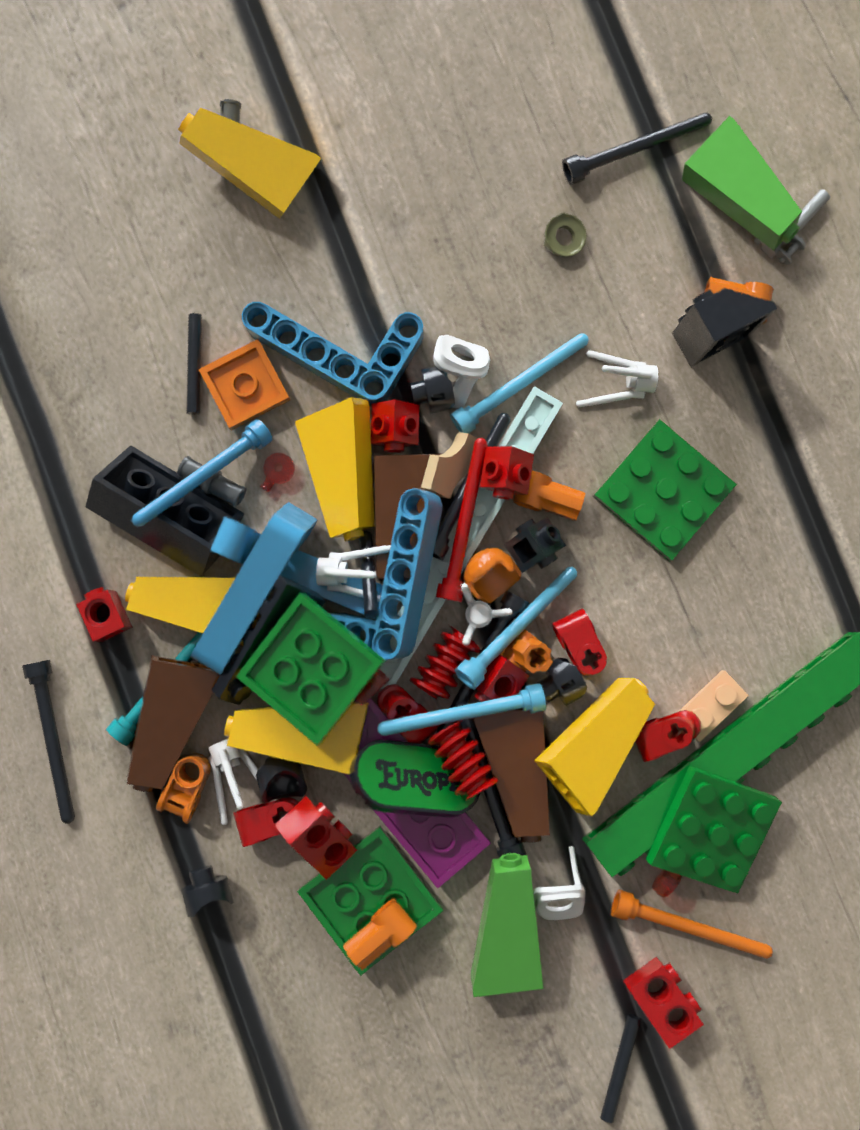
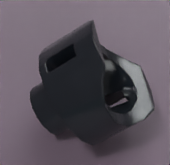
(434, 390)
(563, 681)
(280, 779)
(205, 889)

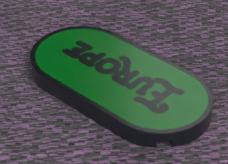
(406, 780)

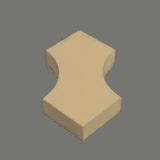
(449, 468)

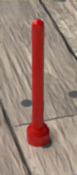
(451, 585)

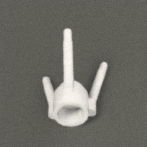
(638, 375)
(333, 571)
(478, 614)
(224, 759)

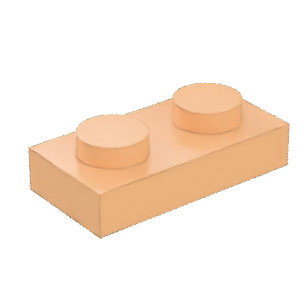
(715, 702)

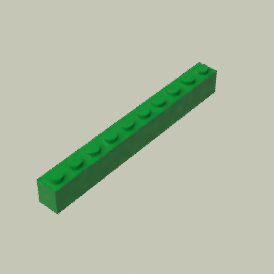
(733, 750)

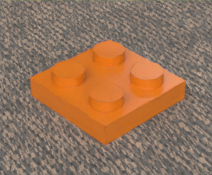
(244, 384)

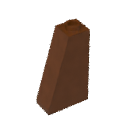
(392, 479)
(168, 714)
(511, 746)

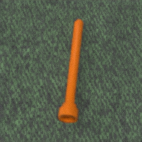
(626, 906)

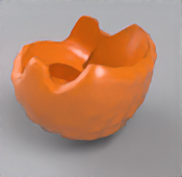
(490, 574)

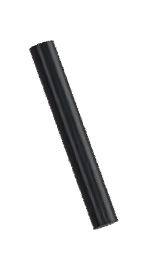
(194, 363)
(368, 584)
(620, 1068)

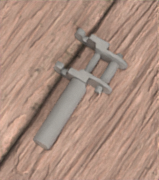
(807, 214)

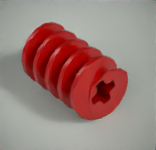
(444, 665)
(462, 760)

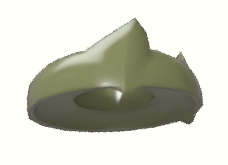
(576, 229)

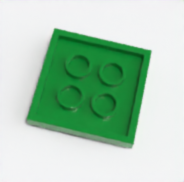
(664, 490)
(310, 668)
(713, 830)
(363, 886)

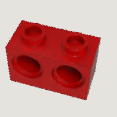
(316, 837)
(660, 1003)

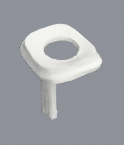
(467, 371)
(575, 893)

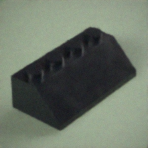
(179, 532)

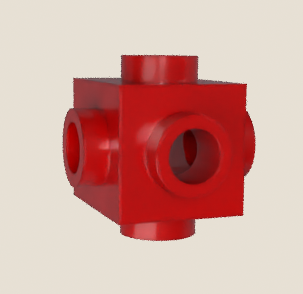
(394, 425)
(506, 471)

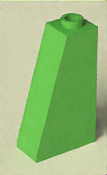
(743, 185)
(507, 938)

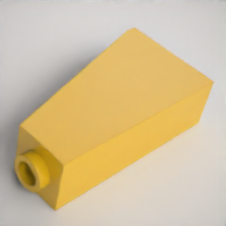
(249, 159)
(341, 465)
(179, 600)
(272, 735)
(596, 745)

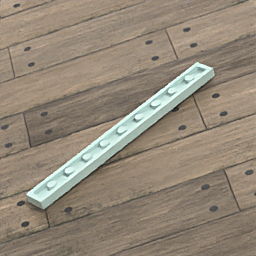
(523, 434)

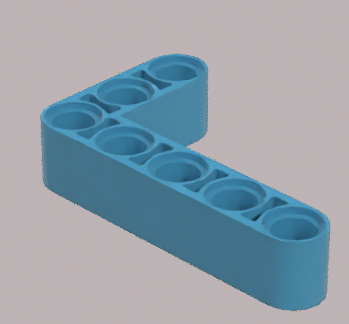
(335, 356)
(237, 541)
(253, 585)
(394, 586)

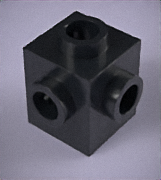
(535, 544)

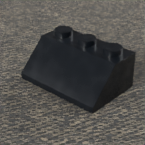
(719, 322)

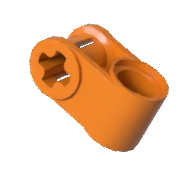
(184, 793)

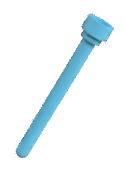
(468, 417)
(472, 671)
(529, 699)

